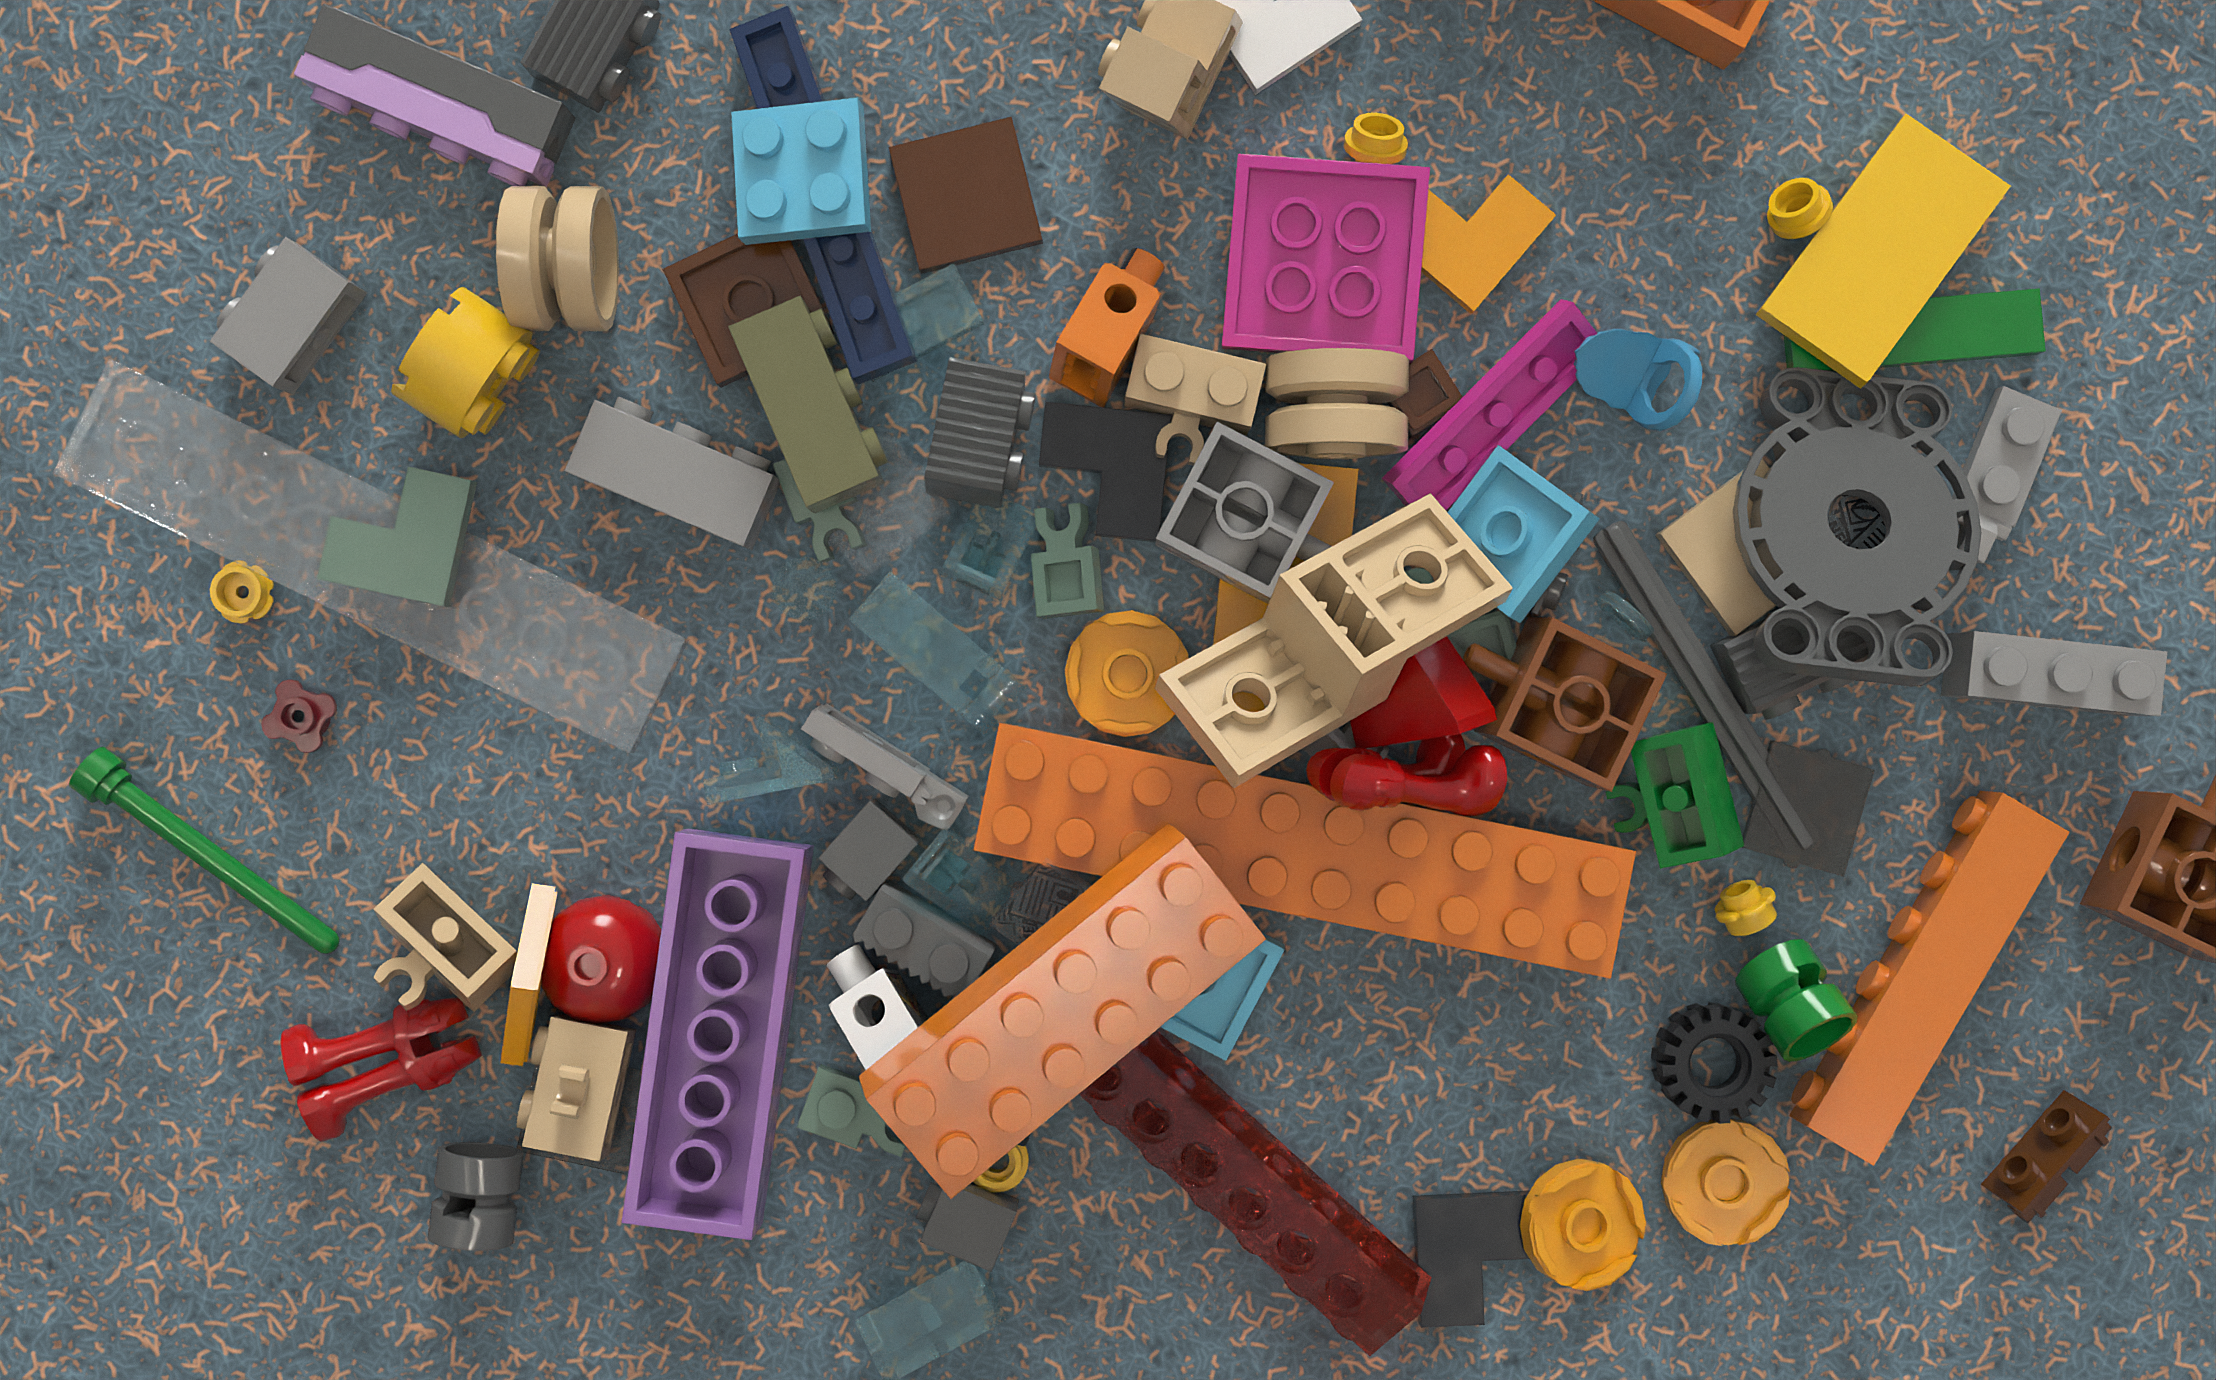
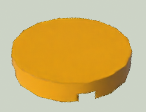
(1088, 672)
(1705, 1170)
(1582, 1224)

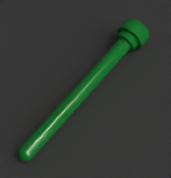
(105, 779)

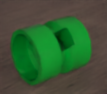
(1791, 992)

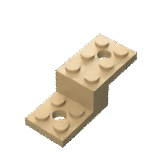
(1332, 639)

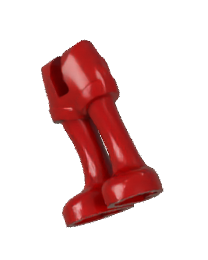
(1441, 779)
(418, 1062)

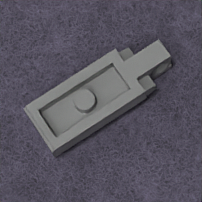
(2006, 462)
(887, 766)

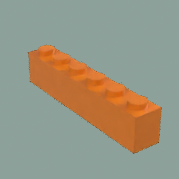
(1928, 972)

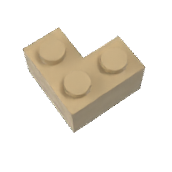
(1170, 63)

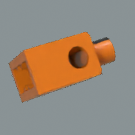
(1107, 327)

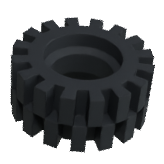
(1749, 1075)

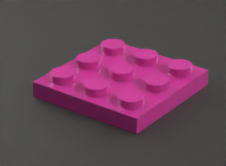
(1325, 255)

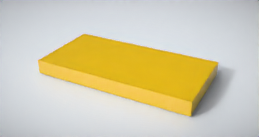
(1883, 251)

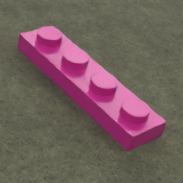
(1494, 409)

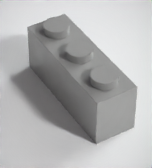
(674, 471)
(2055, 674)

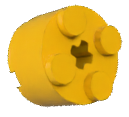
(464, 364)

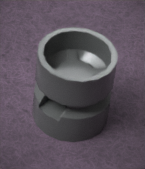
(475, 1196)

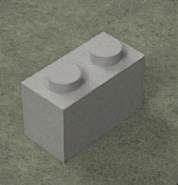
(287, 315)

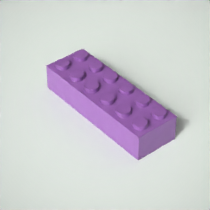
(717, 1033)

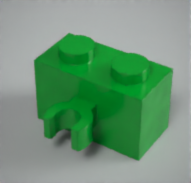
(1682, 796)

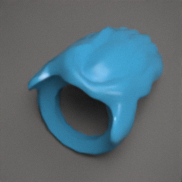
(1630, 366)

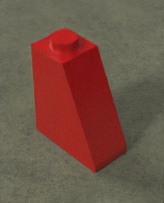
(1428, 701)

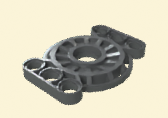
(1841, 588)

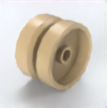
(557, 258)
(1337, 403)

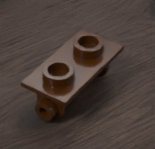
(2060, 1139)

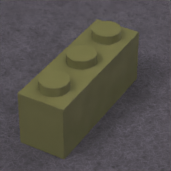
(809, 403)

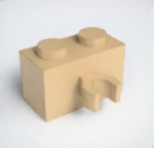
(1194, 389)
(443, 941)
(576, 1087)

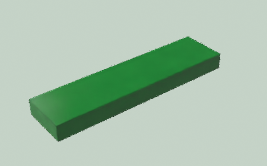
(1959, 330)

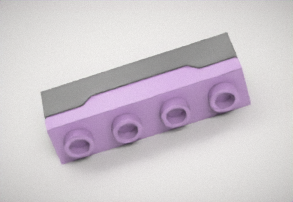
(434, 96)

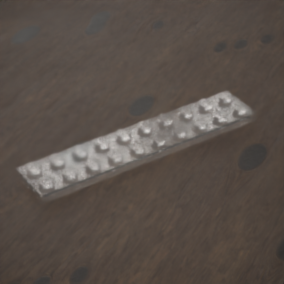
(272, 515)

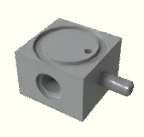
(1245, 513)

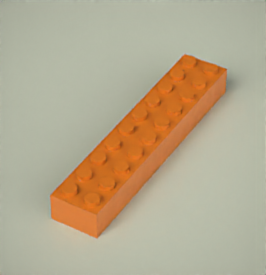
(1310, 857)

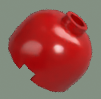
(601, 959)

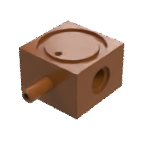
(1567, 700)
(2162, 872)

